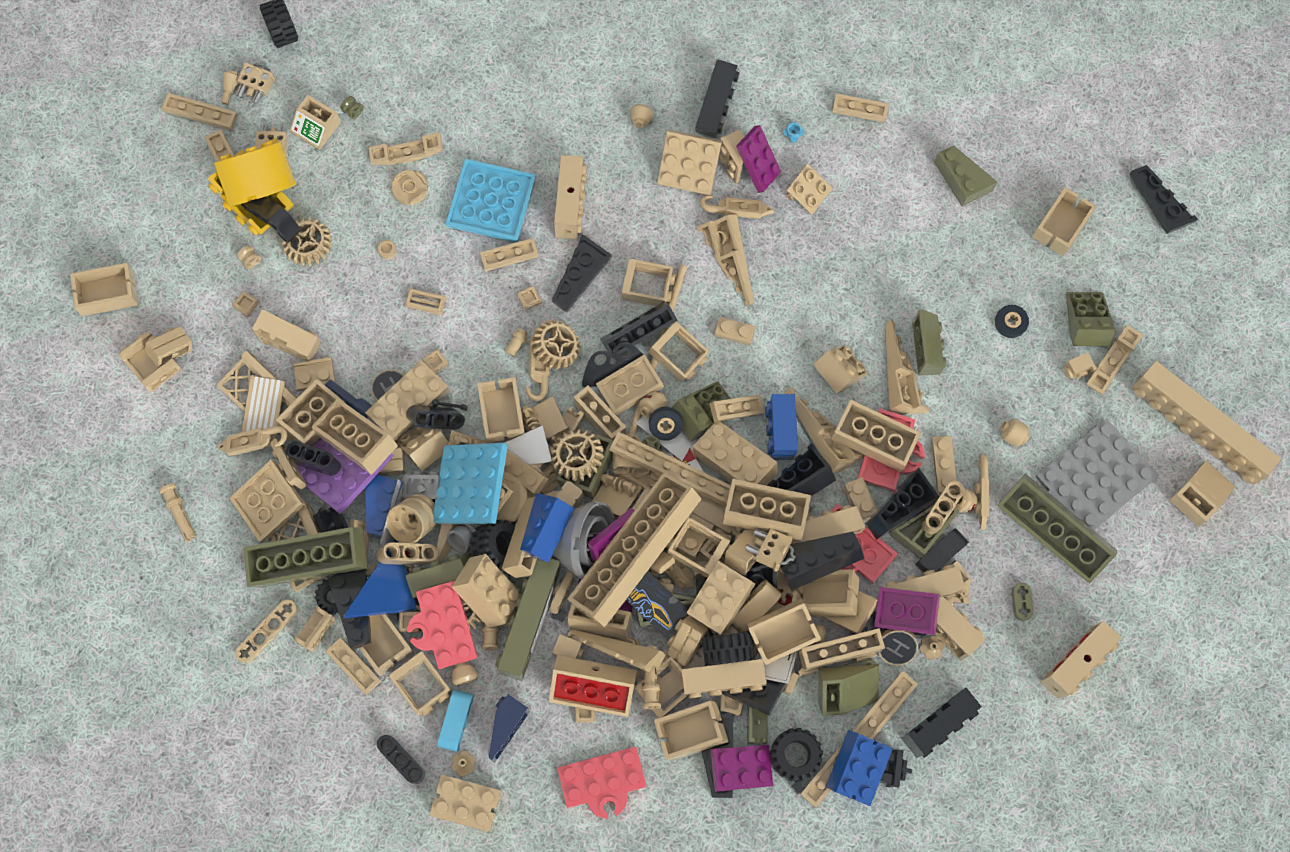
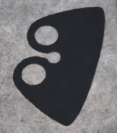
(595, 373)

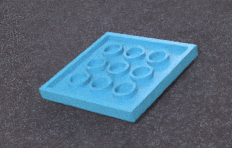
(491, 200)
(470, 483)

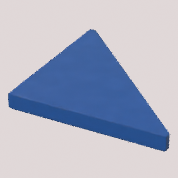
(383, 592)

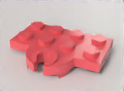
(883, 475)
(876, 553)
(443, 626)
(602, 781)

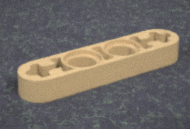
(264, 629)

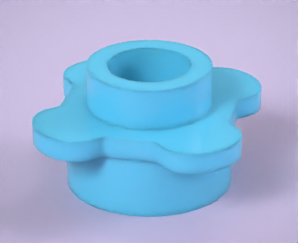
(793, 126)

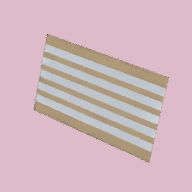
(263, 404)

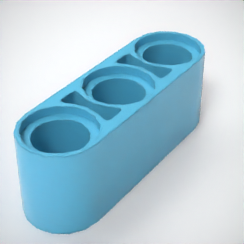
(455, 720)

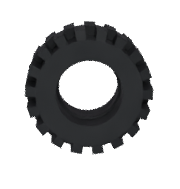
(279, 23)
(487, 536)
(728, 648)
(811, 745)

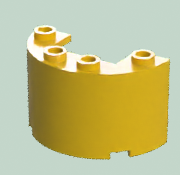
(255, 173)
(254, 224)

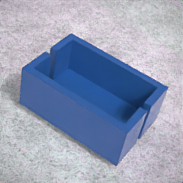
(781, 427)
(859, 767)

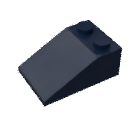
(508, 719)

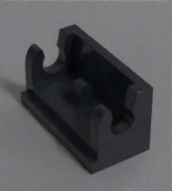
(329, 520)

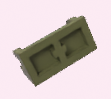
(756, 727)

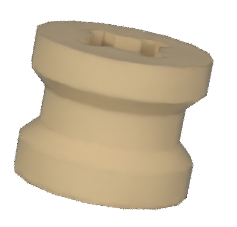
(249, 257)

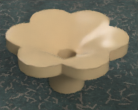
(927, 649)
(468, 766)

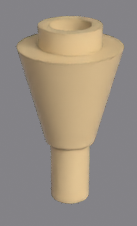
(229, 84)

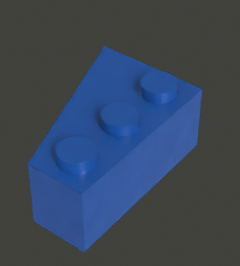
(378, 502)
(545, 526)

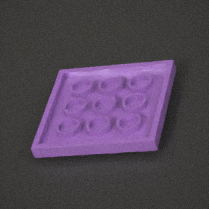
(343, 487)

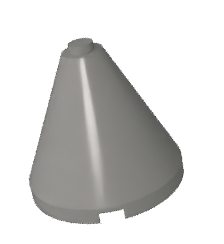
(582, 527)

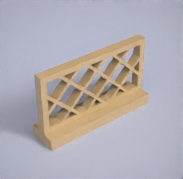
(259, 370)
(306, 517)

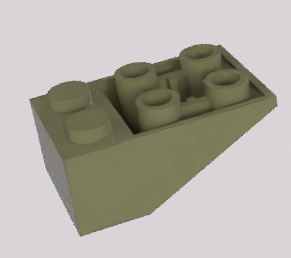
(1089, 319)
(696, 409)
(847, 688)

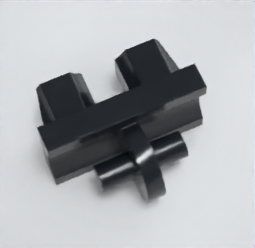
(896, 770)

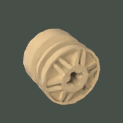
(411, 519)

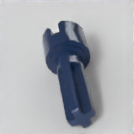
(359, 405)

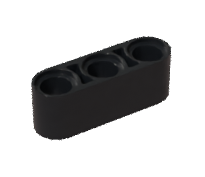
(427, 415)
(313, 458)
(942, 552)
(392, 754)

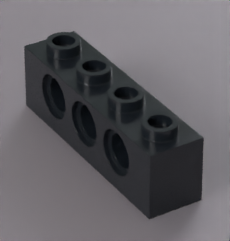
(639, 328)

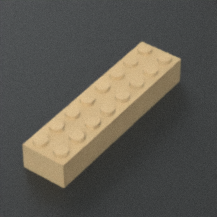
(1205, 423)
(634, 549)

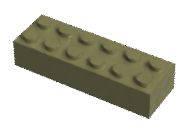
(1057, 528)
(305, 557)
(525, 624)

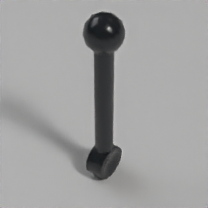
(435, 402)

